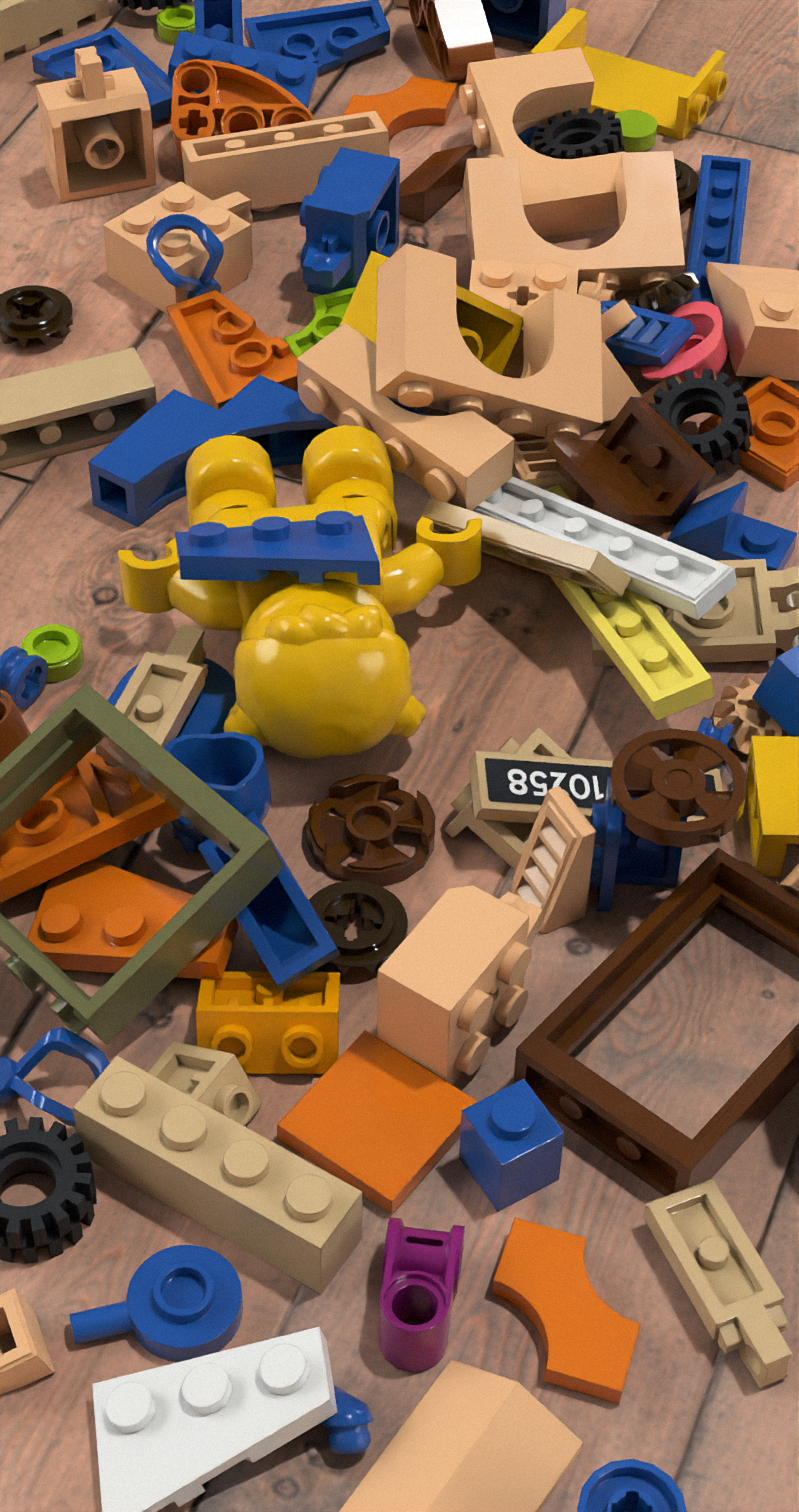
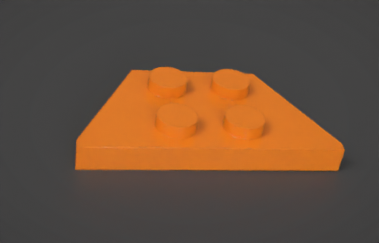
(76, 823)

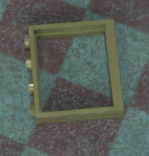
(37, 767)

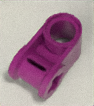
(418, 1282)

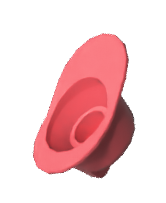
(703, 349)

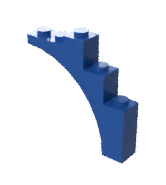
(149, 460)

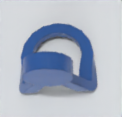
(208, 239)
(58, 1039)

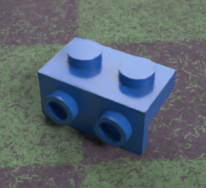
(626, 856)

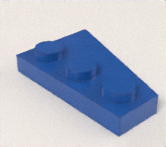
(321, 34)
(116, 54)
(290, 73)
(299, 548)

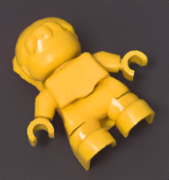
(312, 660)

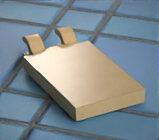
(743, 623)

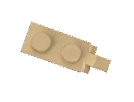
(164, 688)
(723, 1277)

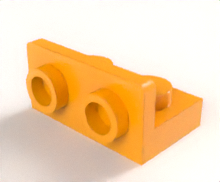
(271, 1027)

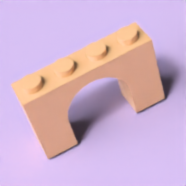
(522, 93)
(636, 258)
(429, 364)

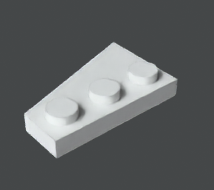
(198, 1417)

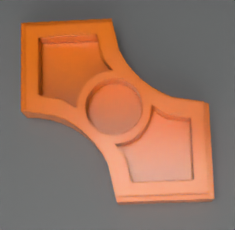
(412, 105)
(582, 1336)

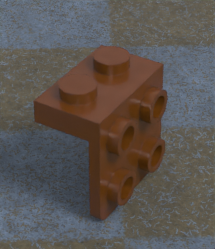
(636, 468)

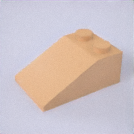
(758, 318)

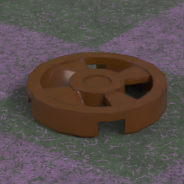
(676, 787)
(369, 830)

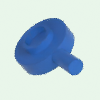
(177, 1305)

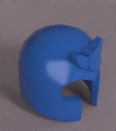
(231, 767)

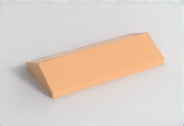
(470, 1449)

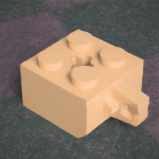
(96, 131)
(181, 248)
(516, 288)
(457, 980)

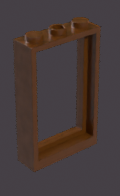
(608, 1115)

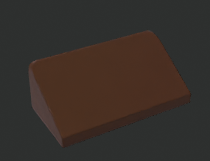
(434, 182)

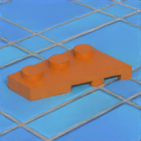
(229, 347)
(105, 915)

